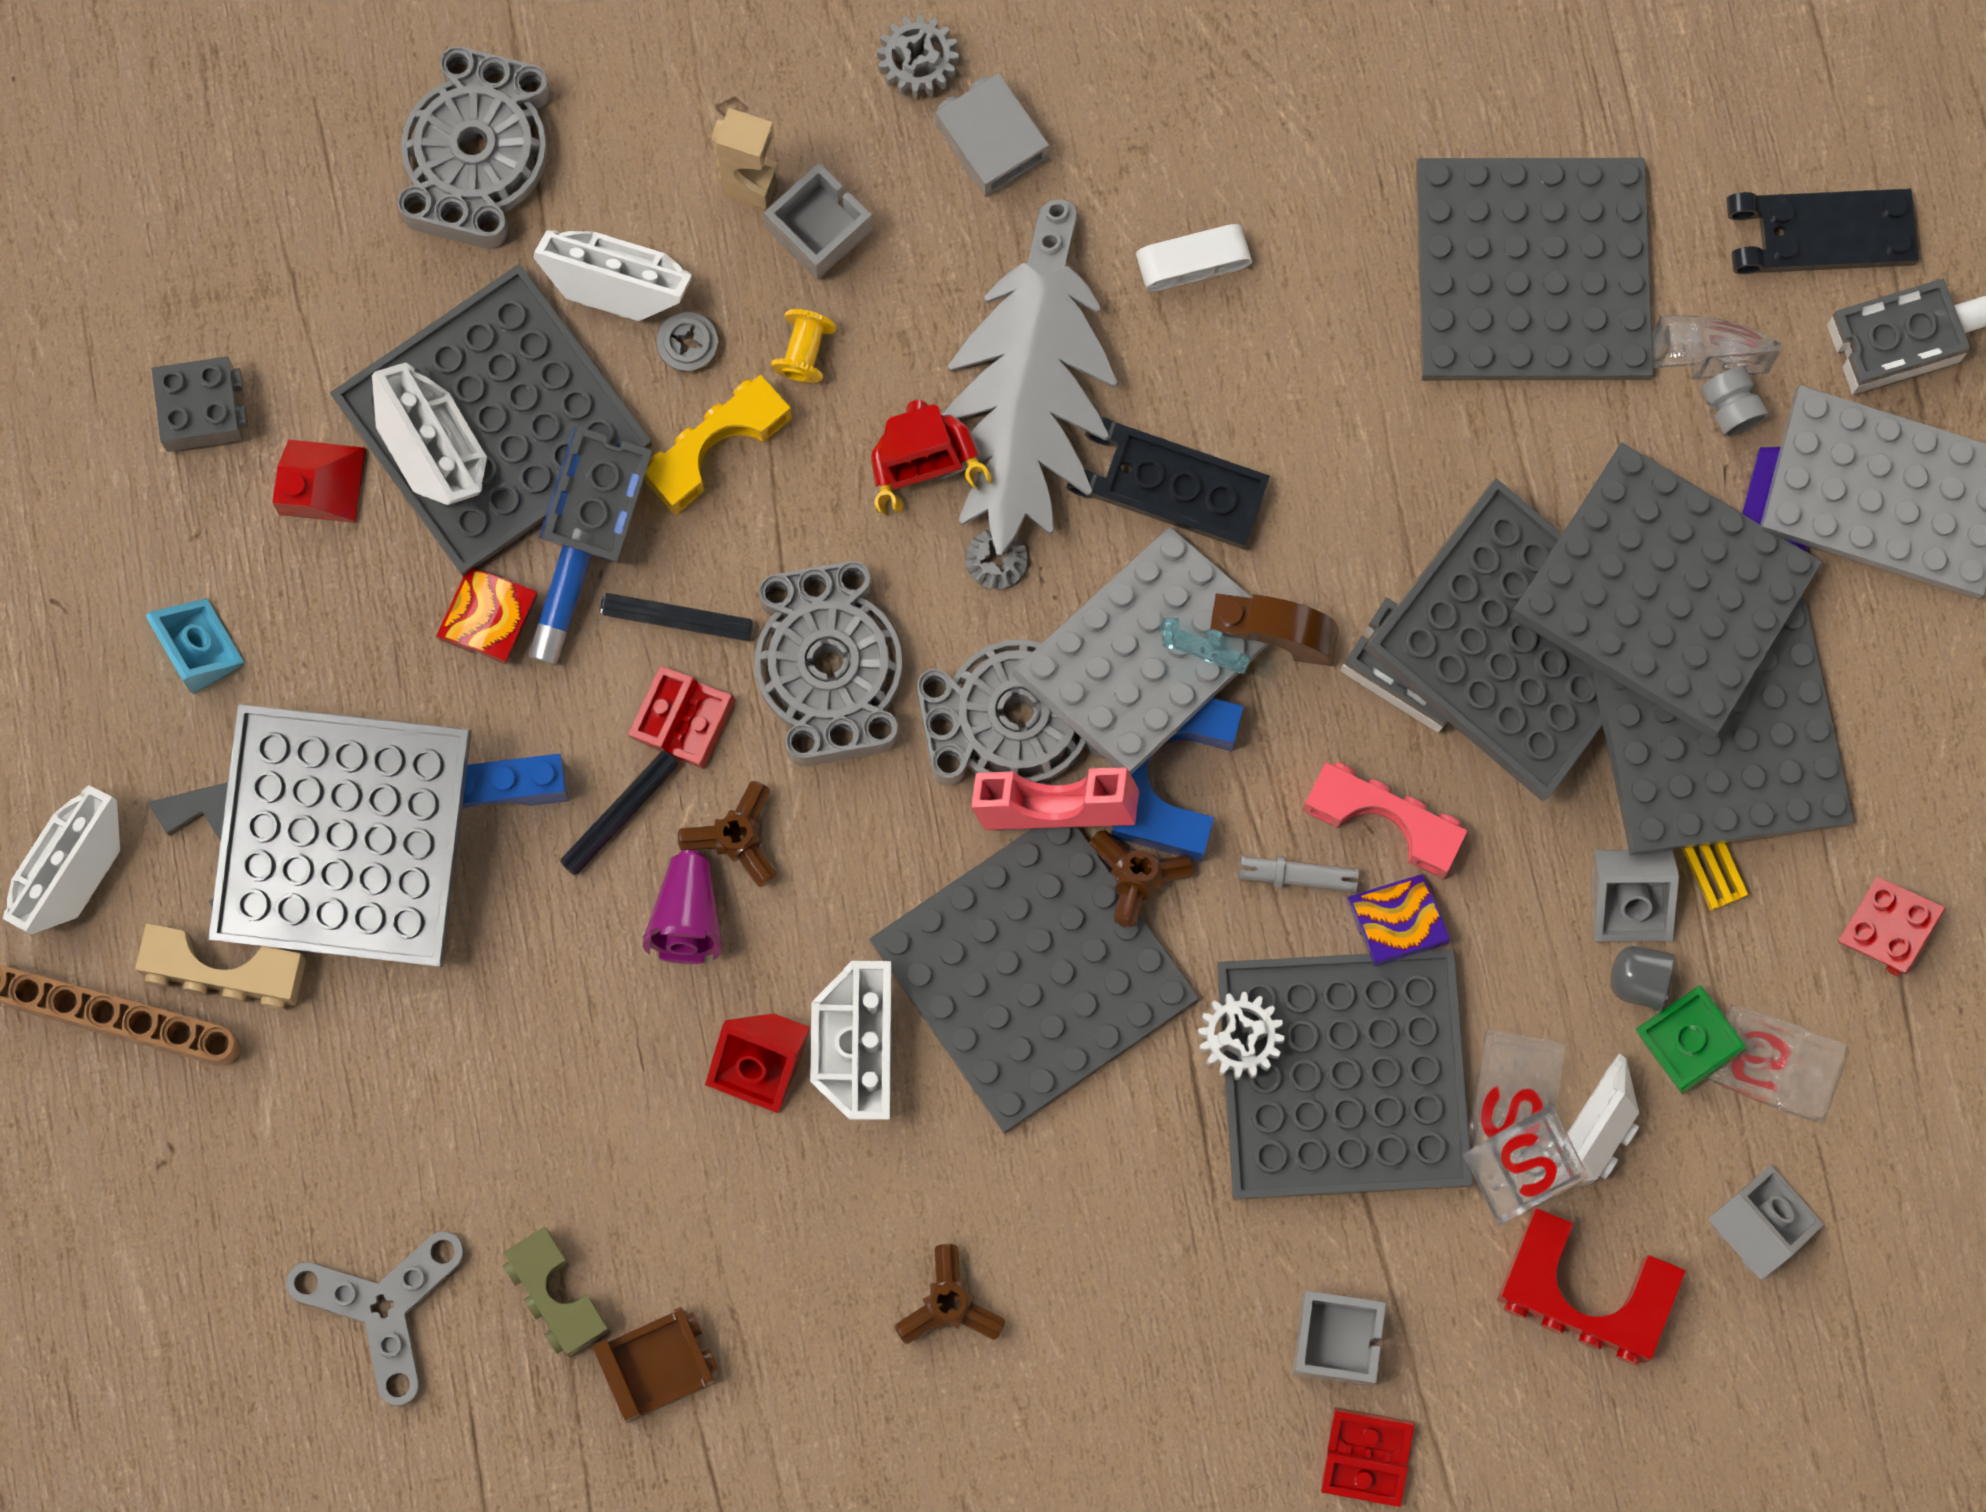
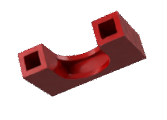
(1533, 1290)

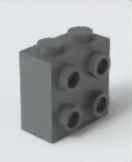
(199, 403)

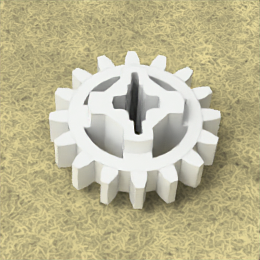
(1257, 1030)

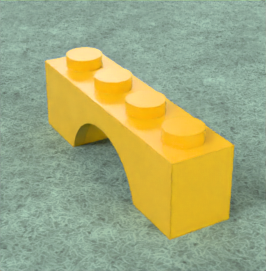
(752, 412)

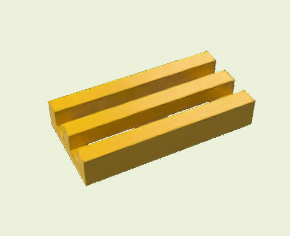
(1730, 869)

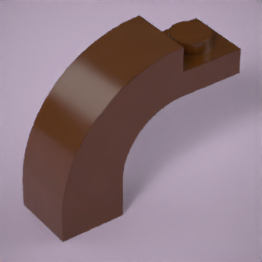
(1279, 622)

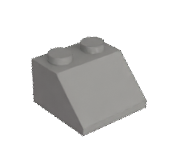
(1633, 895)
(1765, 1222)

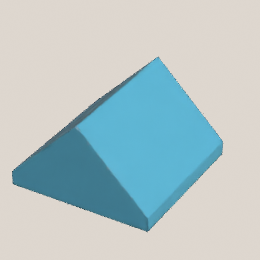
(195, 643)

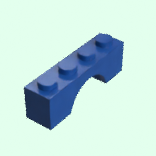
(519, 781)

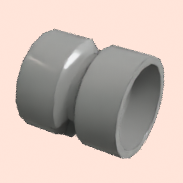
(1735, 404)

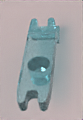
(1203, 648)

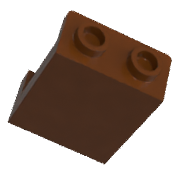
(656, 1364)

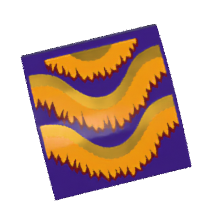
(1398, 920)

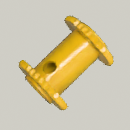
(803, 346)

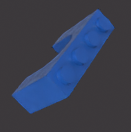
(1170, 827)

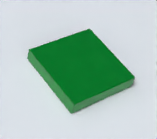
(1691, 1039)

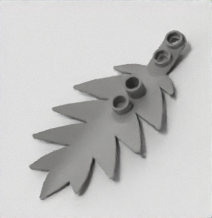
(1029, 384)

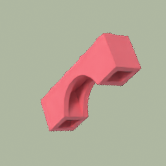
(1014, 802)
(1430, 838)

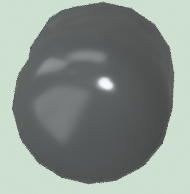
(1642, 976)

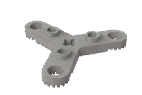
(355, 1298)

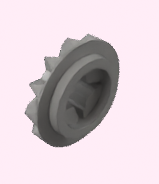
(679, 327)
(989, 574)

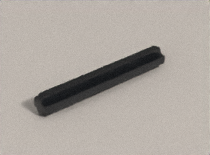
(676, 617)
(619, 812)

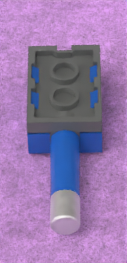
(587, 519)

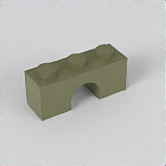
(571, 1324)

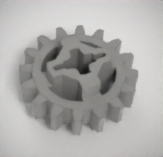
(909, 42)

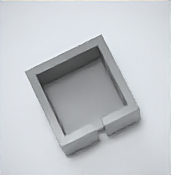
(814, 223)
(1336, 1338)

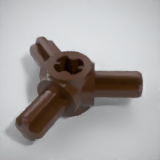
(745, 851)
(1137, 874)
(948, 1283)

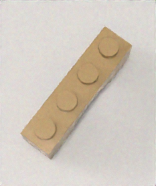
(742, 157)
(269, 976)

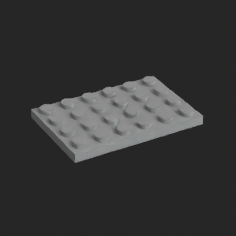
(1881, 492)
(1109, 661)

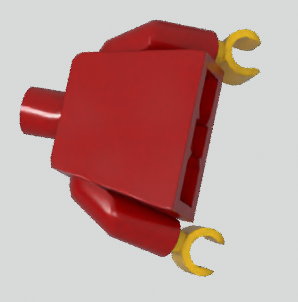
(920, 448)

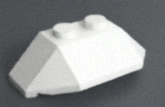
(611, 273)
(427, 435)
(65, 863)
(854, 1041)
(1605, 1121)

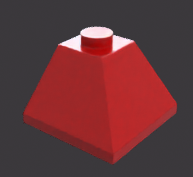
(319, 481)
(757, 1058)

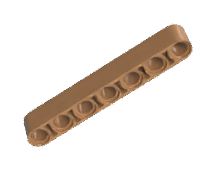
(124, 1019)

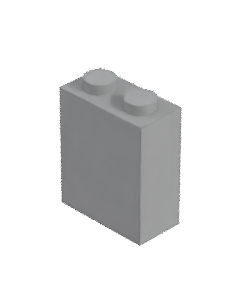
(991, 134)

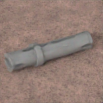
(1297, 873)

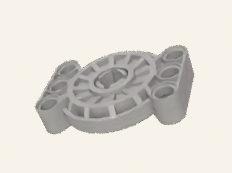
(481, 183)
(820, 627)
(983, 730)

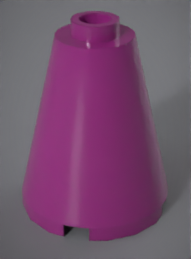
(685, 913)

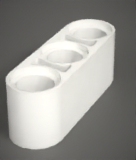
(1193, 257)

